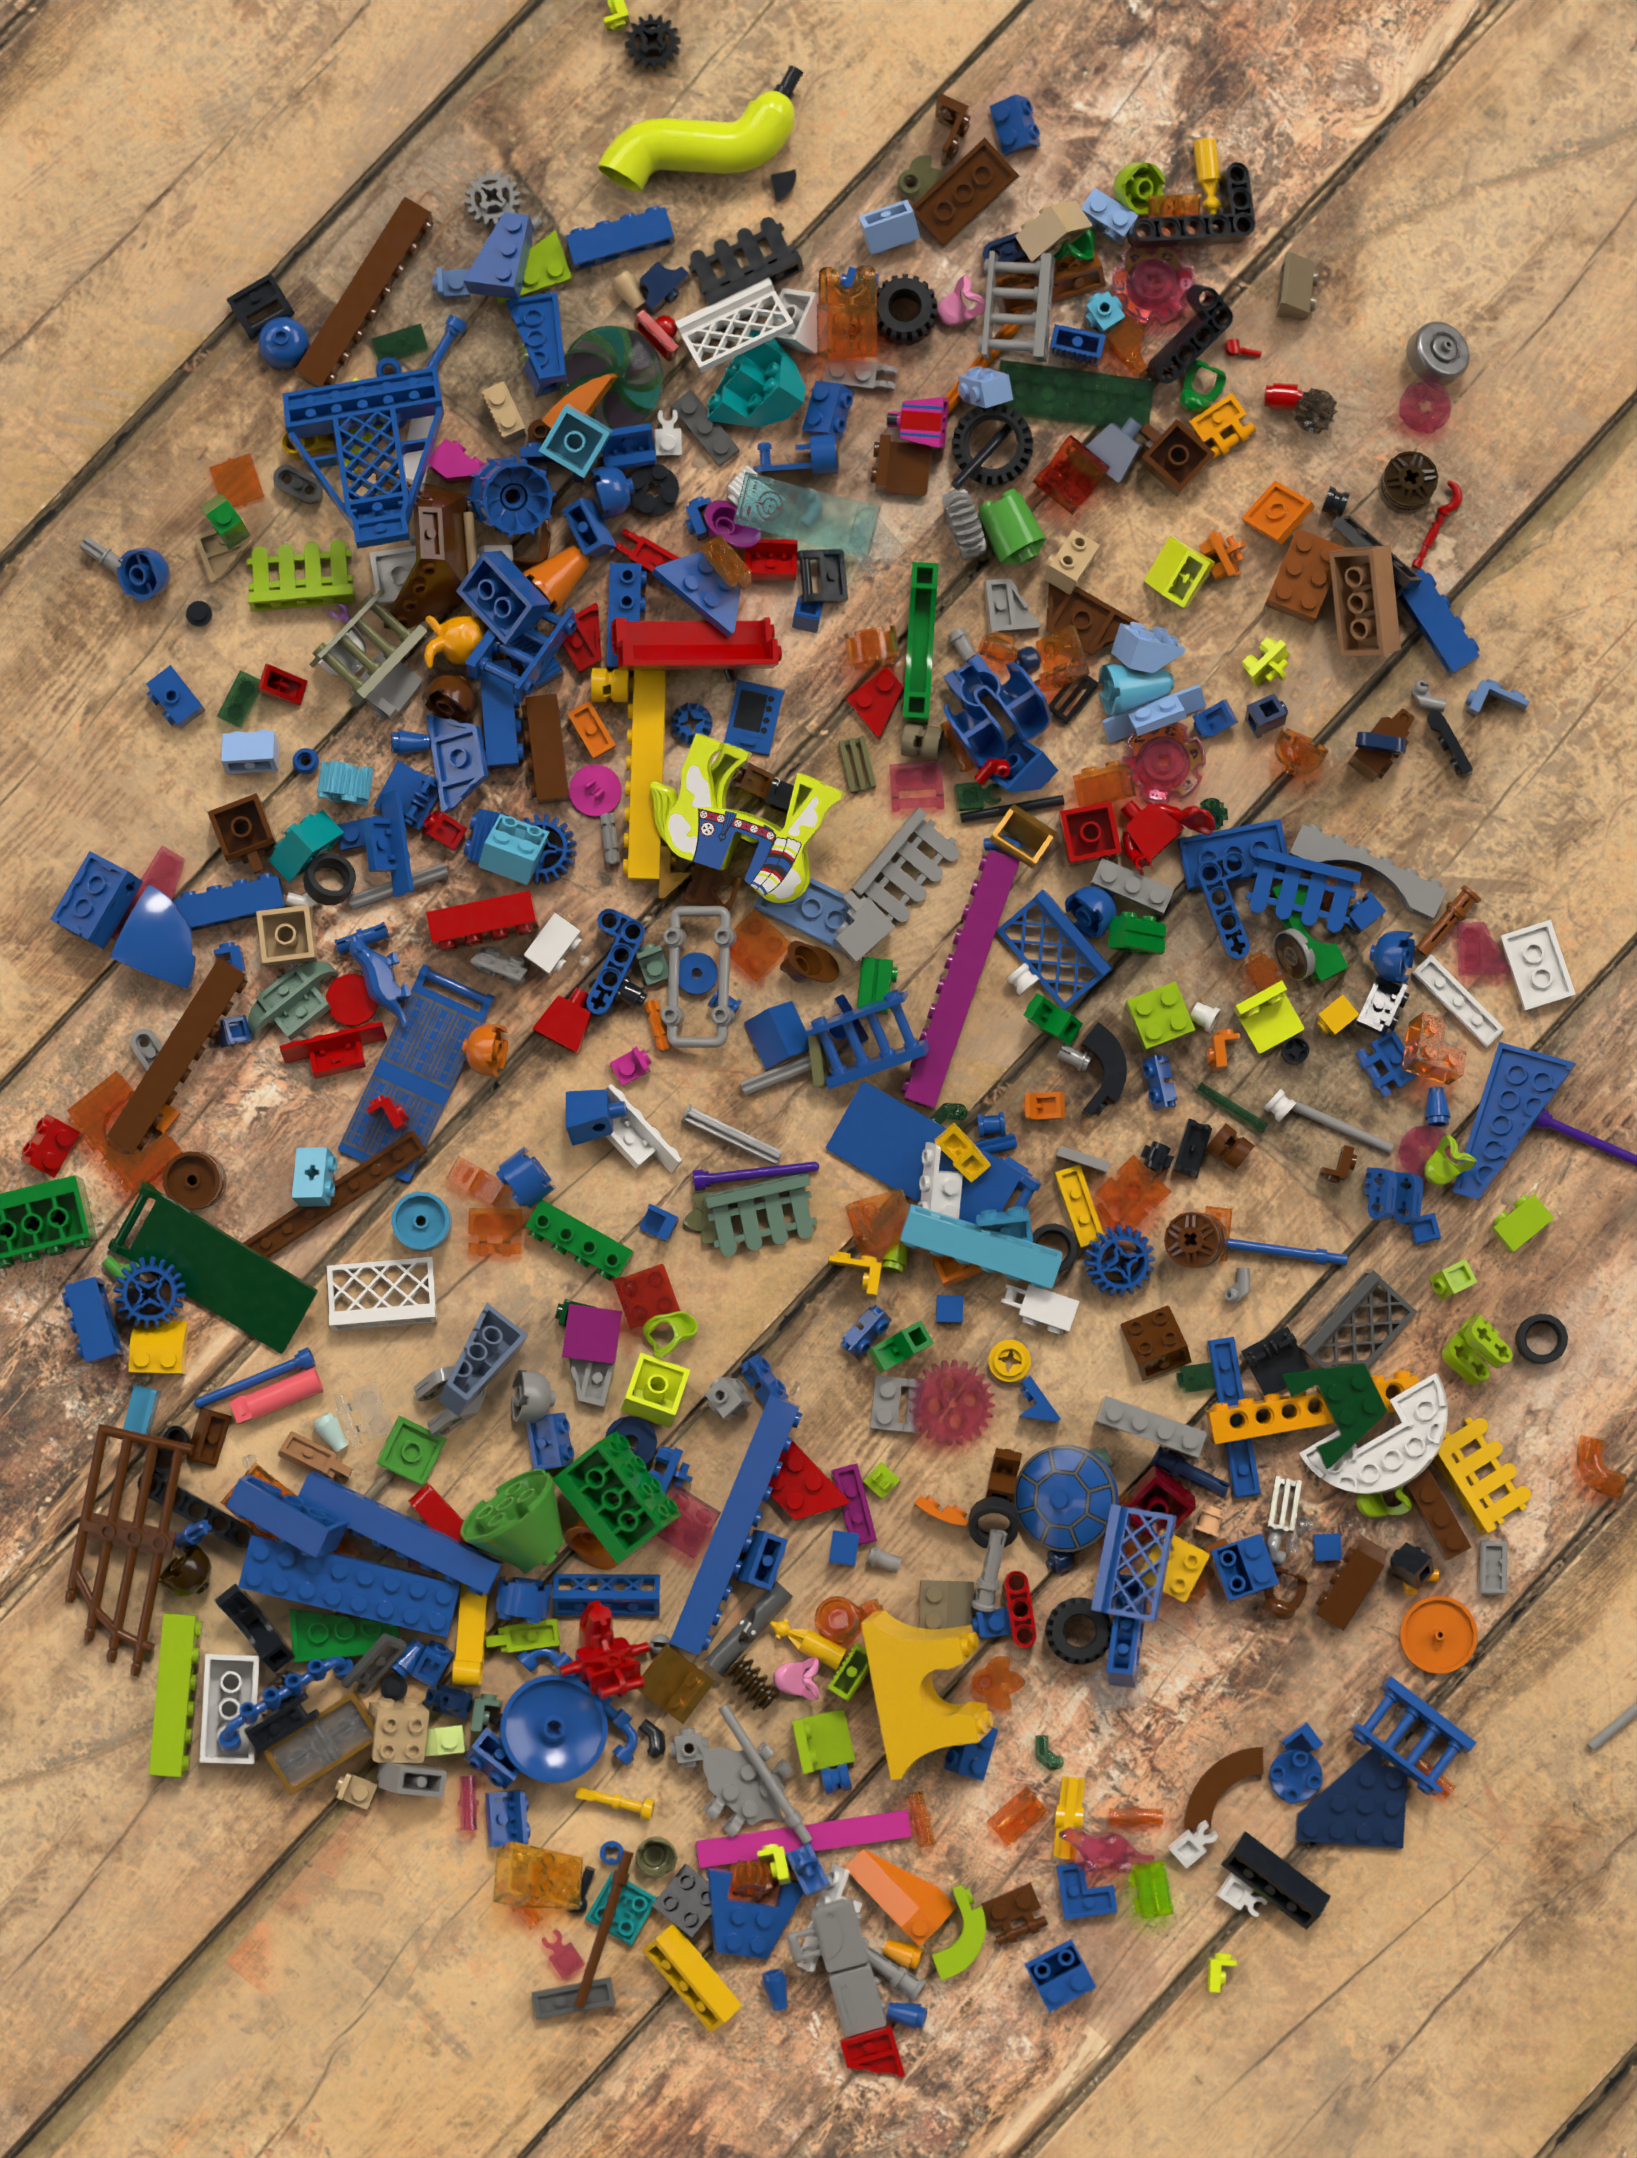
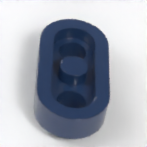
(1005, 248)

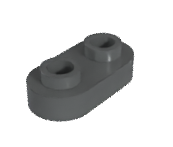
(300, 483)

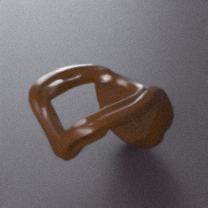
(1282, 1609)

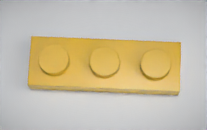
(1078, 1205)

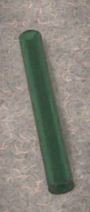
(1232, 1107)

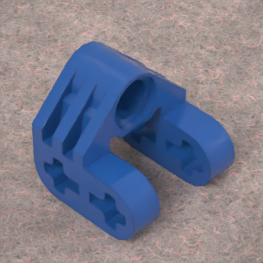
(1392, 1192)

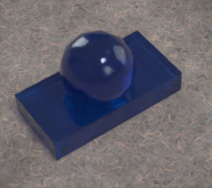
(838, 1031)

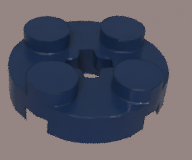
(638, 1427)

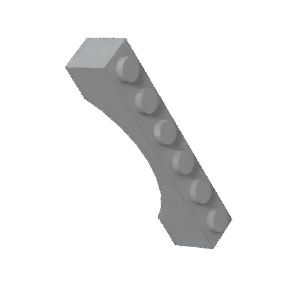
(1417, 894)

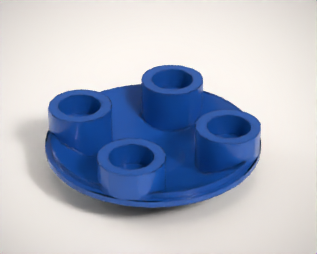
(1295, 1776)

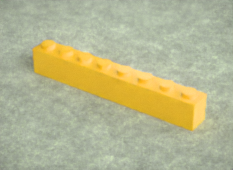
(646, 767)

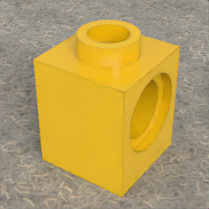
(1336, 1016)

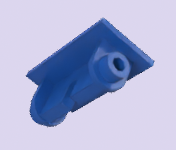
(1160, 1093)
(859, 1341)
(759, 1370)

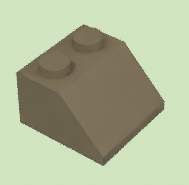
(1295, 287)
(946, 1604)

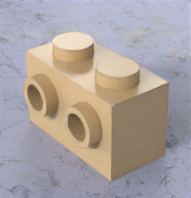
(1071, 561)

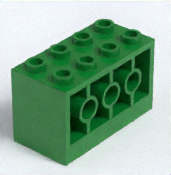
(45, 1204)
(617, 1496)

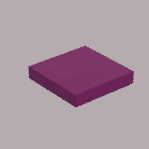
(592, 1334)

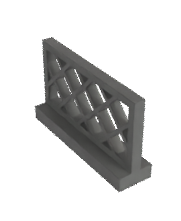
(1345, 1309)

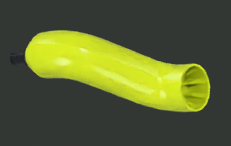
(704, 144)

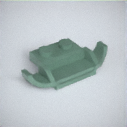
(292, 1000)

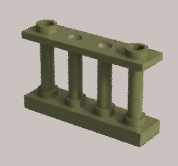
(375, 670)

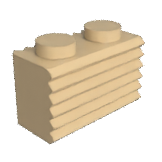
(504, 413)

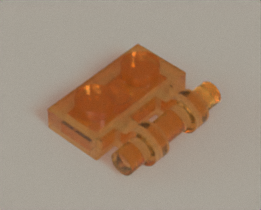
(495, 1222)

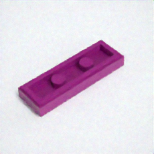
(857, 1513)

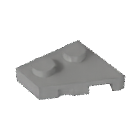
(1006, 608)
(591, 1380)

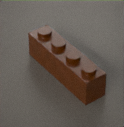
(546, 748)
(1437, 1515)

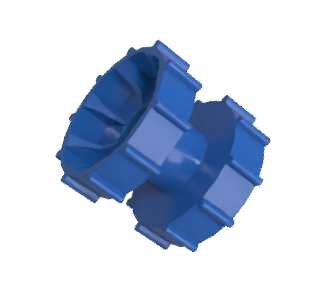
(531, 501)

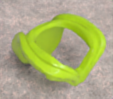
(1440, 1169)
(684, 1329)
(1374, 1505)

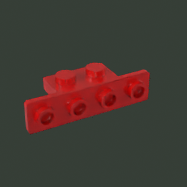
(335, 1051)

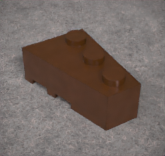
(1351, 1582)

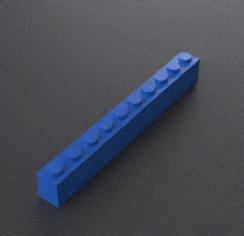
(734, 1525)

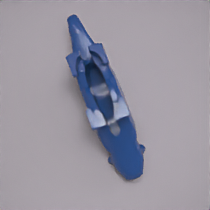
(380, 978)

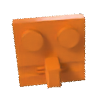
(1277, 512)

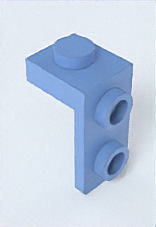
(1476, 698)

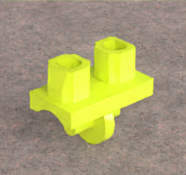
(1270, 665)

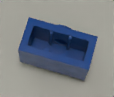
(175, 697)

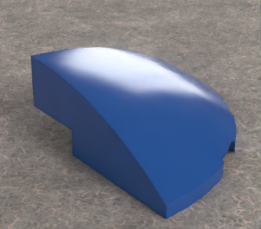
(157, 940)

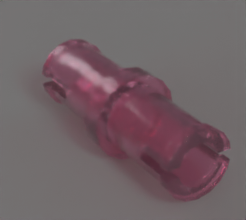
(468, 1802)

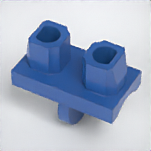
(671, 1458)
(808, 1869)

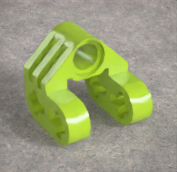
(1473, 1337)

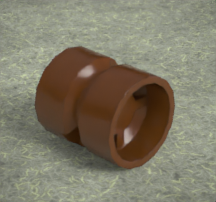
(1239, 1147)

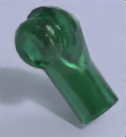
(951, 1111)
(1045, 1756)

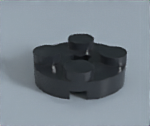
(667, 495)

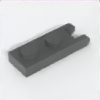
(375, 1663)

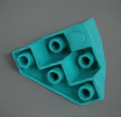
(758, 387)

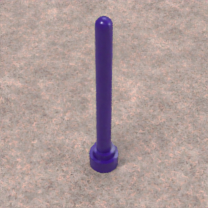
(1546, 1121)
(704, 1179)

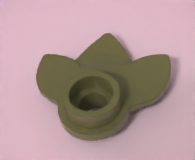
(923, 174)
(698, 1219)

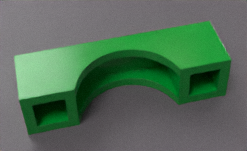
(1328, 957)

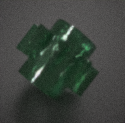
(1217, 810)

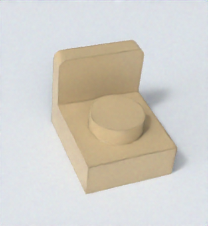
(356, 1790)

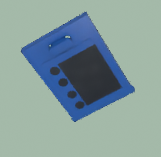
(754, 717)

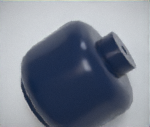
(1028, 659)
(1059, 1561)

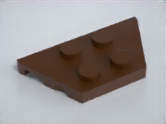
(1094, 619)

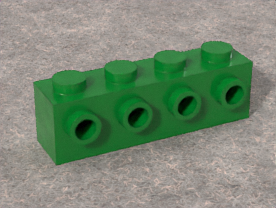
(579, 1239)

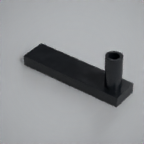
(1403, 575)

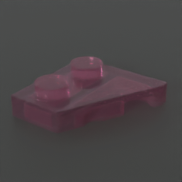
(1478, 951)

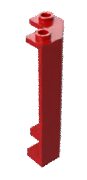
(694, 645)

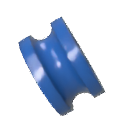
(611, 1861)

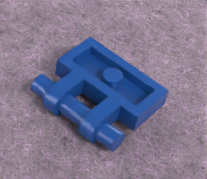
(1391, 1053)

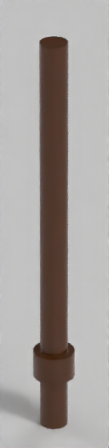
(620, 1879)

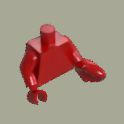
(1157, 827)

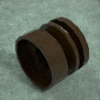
(1401, 495)

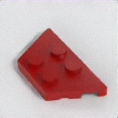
(803, 1486)

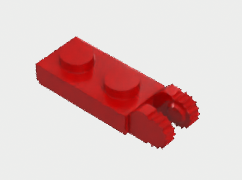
(645, 553)

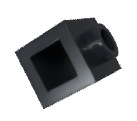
(1411, 1565)

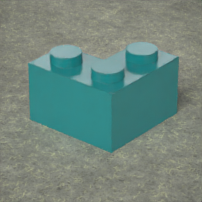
(303, 843)

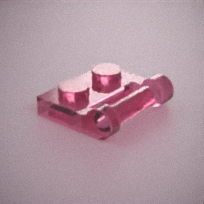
(916, 777)

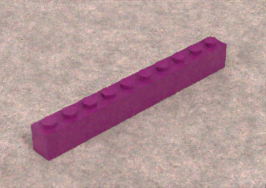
(962, 978)

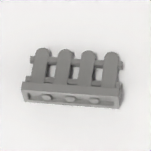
(910, 853)

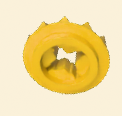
(1019, 1353)

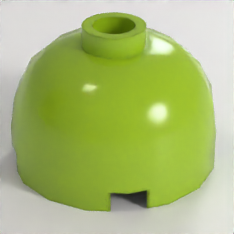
(1136, 183)

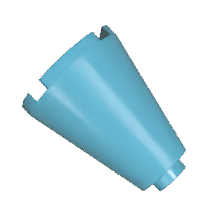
(1131, 688)

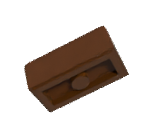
(209, 1436)

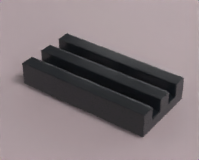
(1058, 713)

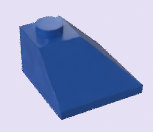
(1028, 767)

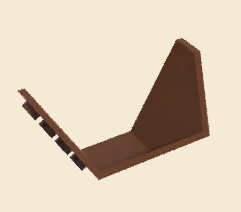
(439, 555)

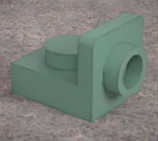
(653, 964)
(480, 1715)

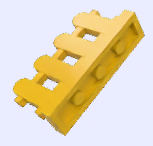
(1469, 1495)

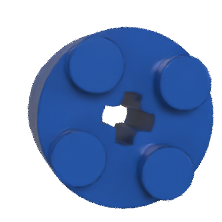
(526, 1178)
(523, 1599)

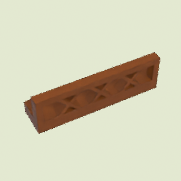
(1067, 283)

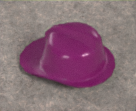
(719, 520)

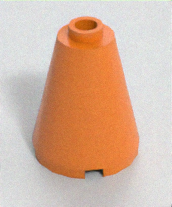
(558, 575)

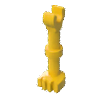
(645, 1808)

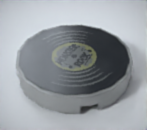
(1294, 954)

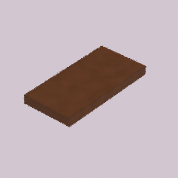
(964, 192)

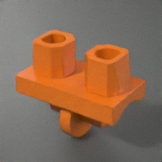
(1217, 545)

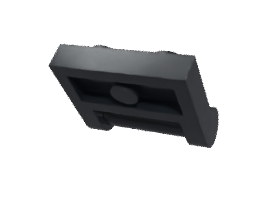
(257, 298)
(830, 576)

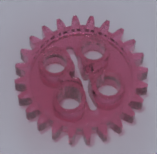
(932, 1388)

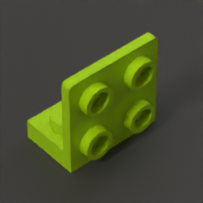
(823, 1740)

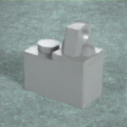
(865, 931)
(412, 1779)

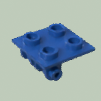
(416, 791)

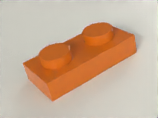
(591, 730)

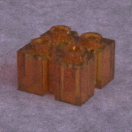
(1116, 1192)

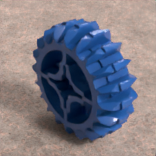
(554, 850)
(1099, 1266)
(158, 1300)

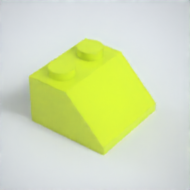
(655, 1390)

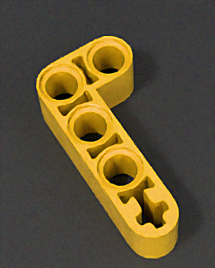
(470, 1638)

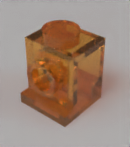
(1263, 971)

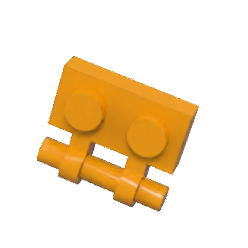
(1219, 418)

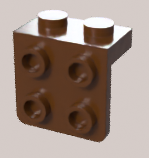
(901, 467)

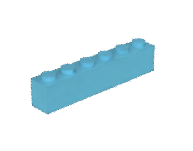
(981, 1247)

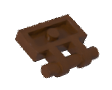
(1011, 1906)

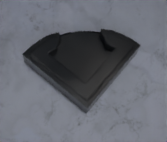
(783, 183)

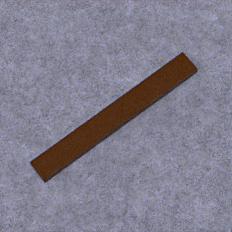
(347, 1190)

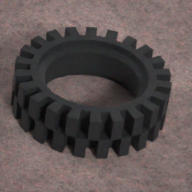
(1024, 443)

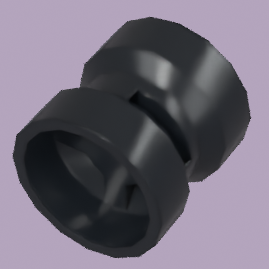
(1298, 1048)

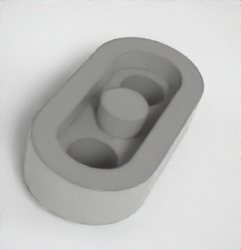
(149, 1053)

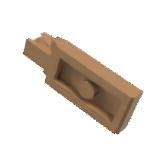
(314, 1458)

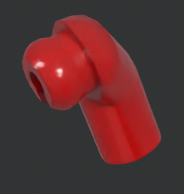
(990, 768)

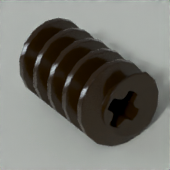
(752, 1684)

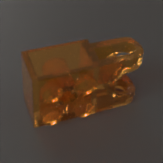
(844, 310)

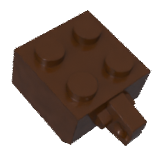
(1174, 455)
(1375, 763)
(243, 831)

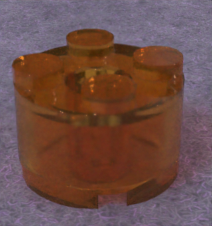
(872, 646)

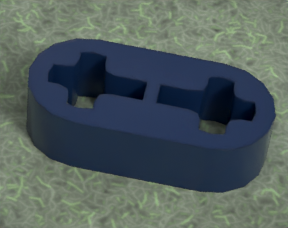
(1381, 743)

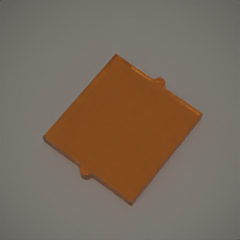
(237, 480)

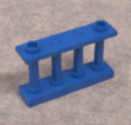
(490, 644)
(863, 1064)
(1436, 1726)

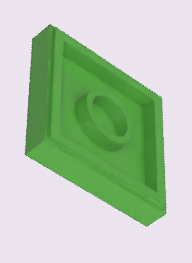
(410, 1451)

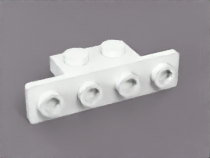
(636, 1137)
(939, 1188)
(837, 1877)

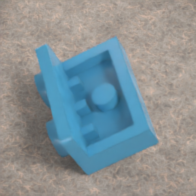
(1013, 1222)

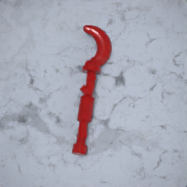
(1443, 512)

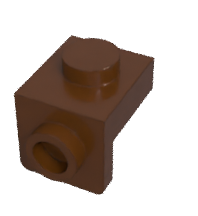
(1346, 1162)

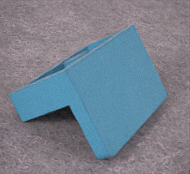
(142, 1410)

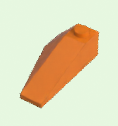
(905, 1897)

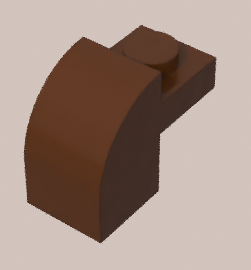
(1003, 1474)

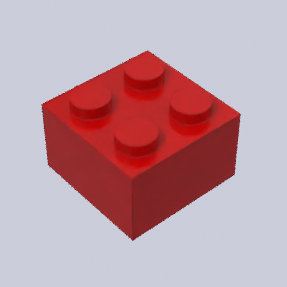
(1089, 833)

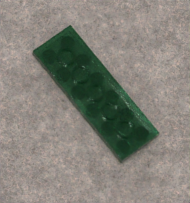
(1077, 395)

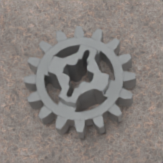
(486, 208)

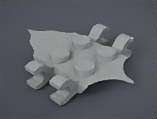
(740, 1787)

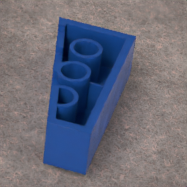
(286, 1517)

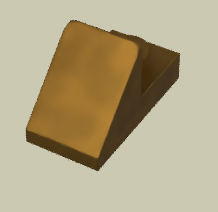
(669, 881)

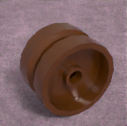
(209, 1185)

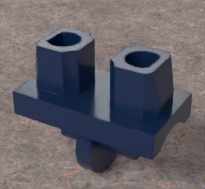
(449, 1701)

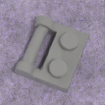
(887, 1402)

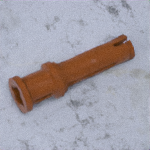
(1455, 912)

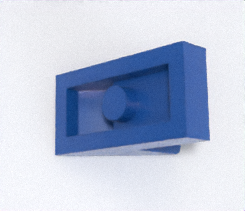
(1042, 1409)

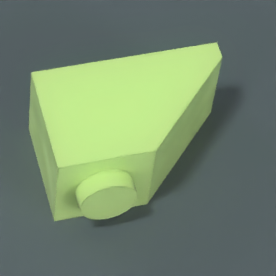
(445, 1740)

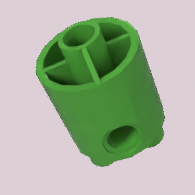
(1011, 529)

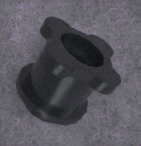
(631, 994)

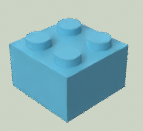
(575, 440)

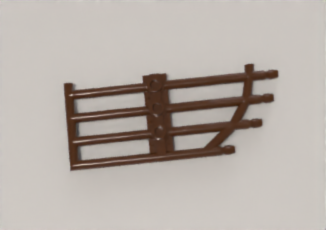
(126, 1534)

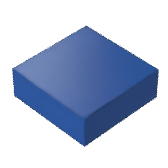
(1425, 1229)
(949, 1309)
(1327, 1547)

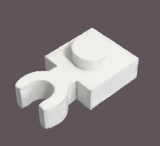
(669, 439)
(1190, 1846)
(1238, 1893)

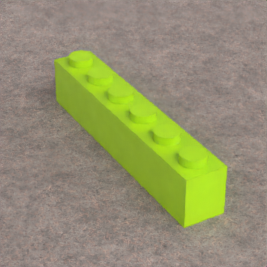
(174, 1695)

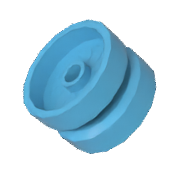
(437, 1224)

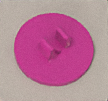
(595, 790)

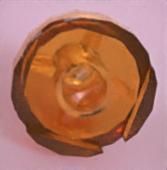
(1298, 752)

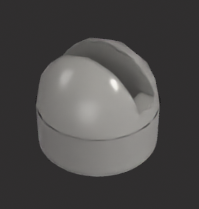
(659, 1638)

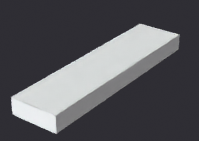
(1458, 1001)

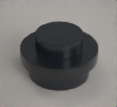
(199, 613)
(394, 1687)

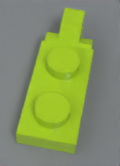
(526, 1636)

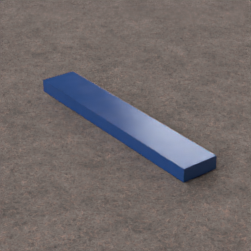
(1230, 1390)

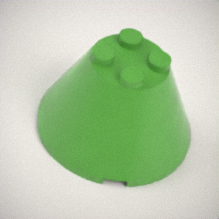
(518, 1522)

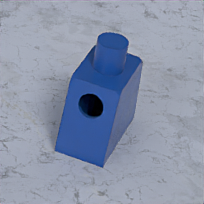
(591, 1115)

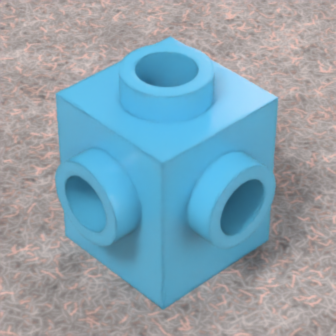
(1111, 314)

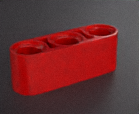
(438, 1512)
(1026, 1621)

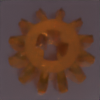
(750, 1878)

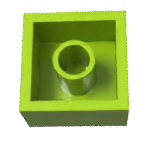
(1160, 1016)

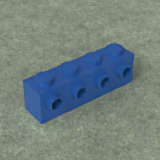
(624, 599)

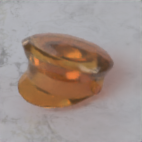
(838, 1619)

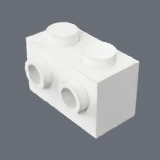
(553, 945)

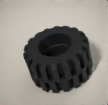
(913, 290)
(1059, 1644)

